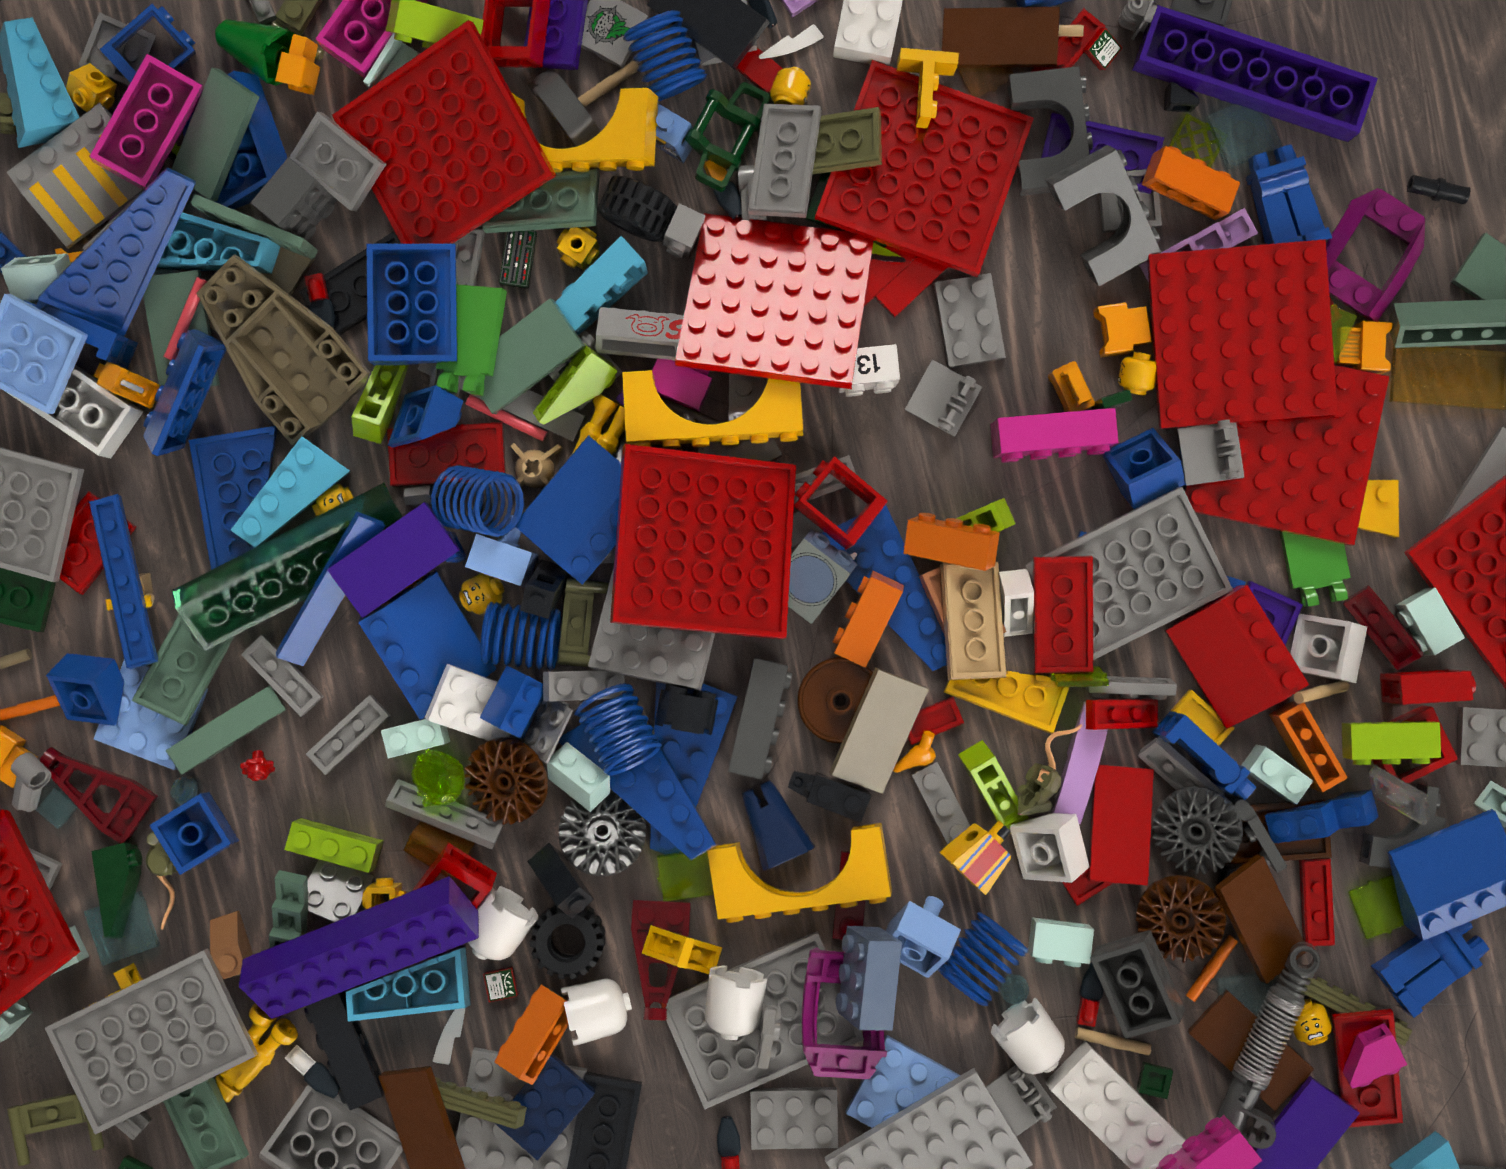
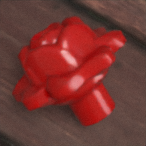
(258, 767)

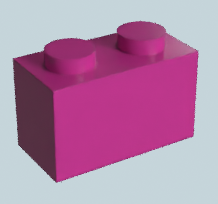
(681, 384)

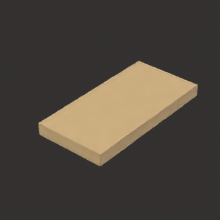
(972, 622)

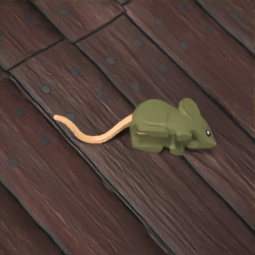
(1042, 782)
(160, 865)

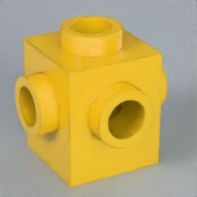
(90, 87)
(582, 256)
(374, 892)

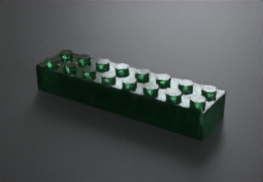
(274, 573)

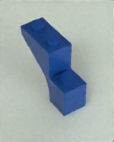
(1323, 817)

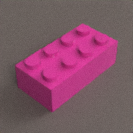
(357, 33)
(146, 123)
(1054, 433)
(1214, 1148)

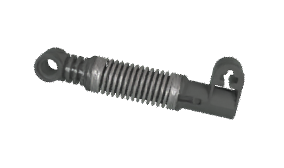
(1264, 1044)

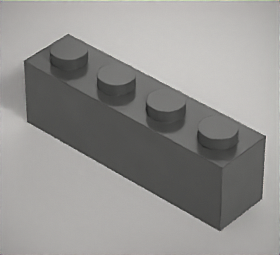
(758, 719)

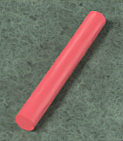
(185, 318)
(507, 418)

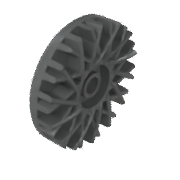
(1191, 847)
(597, 853)

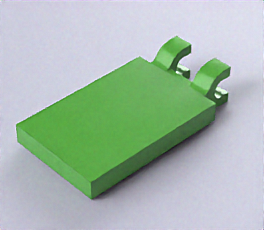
(478, 335)
(1315, 565)

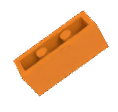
(1191, 182)
(951, 541)
(867, 618)
(1308, 745)
(534, 1036)

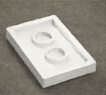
(461, 701)

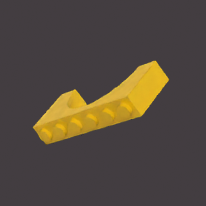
(624, 141)
(654, 423)
(742, 893)

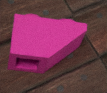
(1372, 1056)

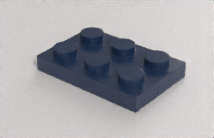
(550, 1106)

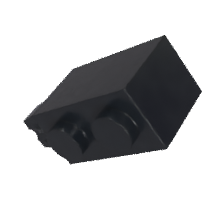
(831, 794)

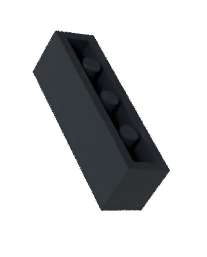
(347, 1051)

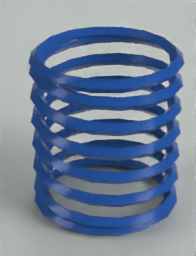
(673, 84)
(477, 477)
(496, 636)
(634, 744)
(960, 979)

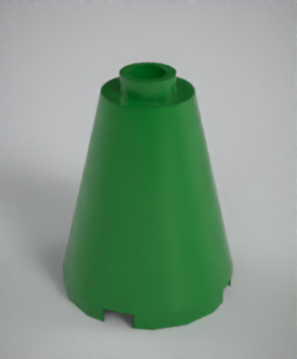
(255, 46)

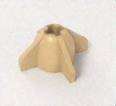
(534, 466)

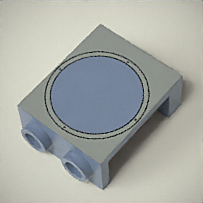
(816, 574)

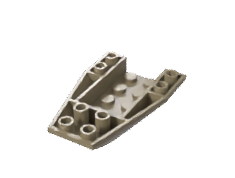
(281, 349)

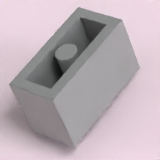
(683, 231)

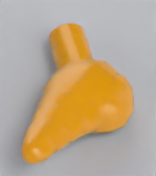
(918, 755)

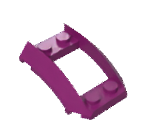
(1394, 218)
(829, 1059)

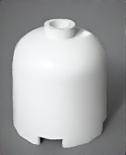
(502, 924)
(734, 1001)
(595, 1009)
(1030, 1037)

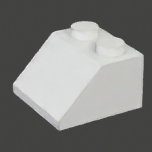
(1328, 647)
(1050, 848)

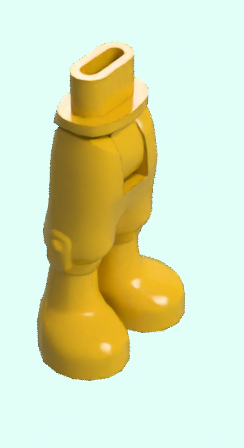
(603, 409)
(283, 1033)

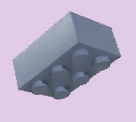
(869, 978)

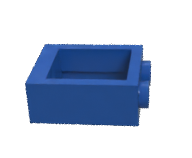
(165, 20)

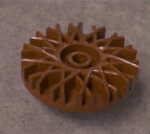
(818, 695)
(507, 780)
(1182, 916)

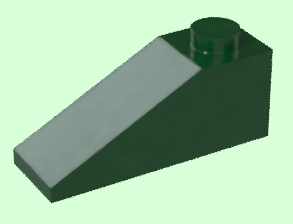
(117, 879)

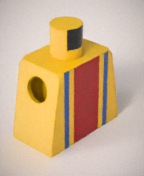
(979, 854)

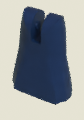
(775, 828)

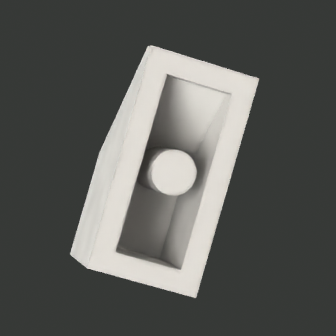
(1017, 602)

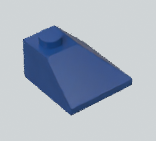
(425, 414)

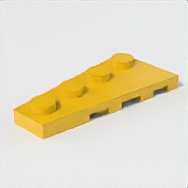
(1381, 508)
(1019, 696)

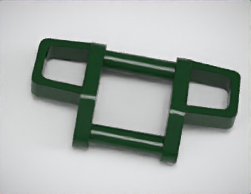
(725, 108)

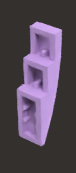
(1222, 234)
(1080, 768)

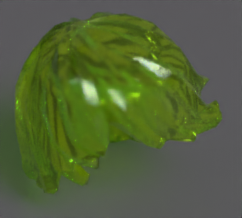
(438, 778)

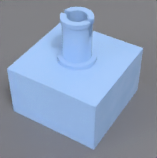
(502, 558)
(924, 936)

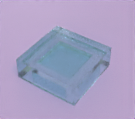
(57, 808)

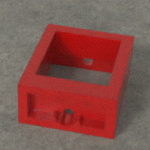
(516, 56)
(853, 482)
(1427, 686)
(1448, 755)
(464, 868)

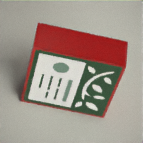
(1102, 48)
(500, 984)

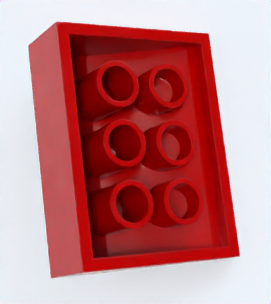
(1236, 656)

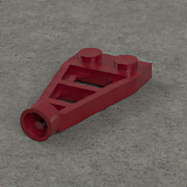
(126, 813)
(668, 916)

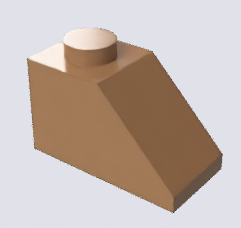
(229, 944)

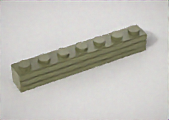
(1335, 999)
(481, 1105)

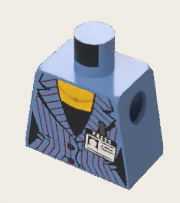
(670, 133)

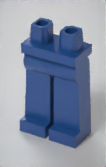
(1285, 198)
(111, 345)
(1213, 759)
(1427, 967)

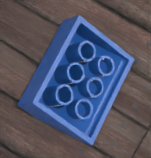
(258, 154)
(411, 303)
(183, 392)
(577, 511)
(419, 636)
(1451, 875)

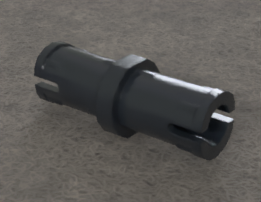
(1438, 189)

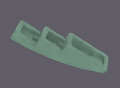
(225, 730)
(289, 908)

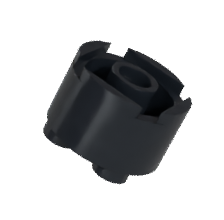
(687, 711)

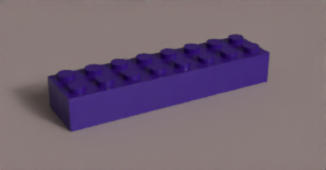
(1255, 74)
(360, 948)

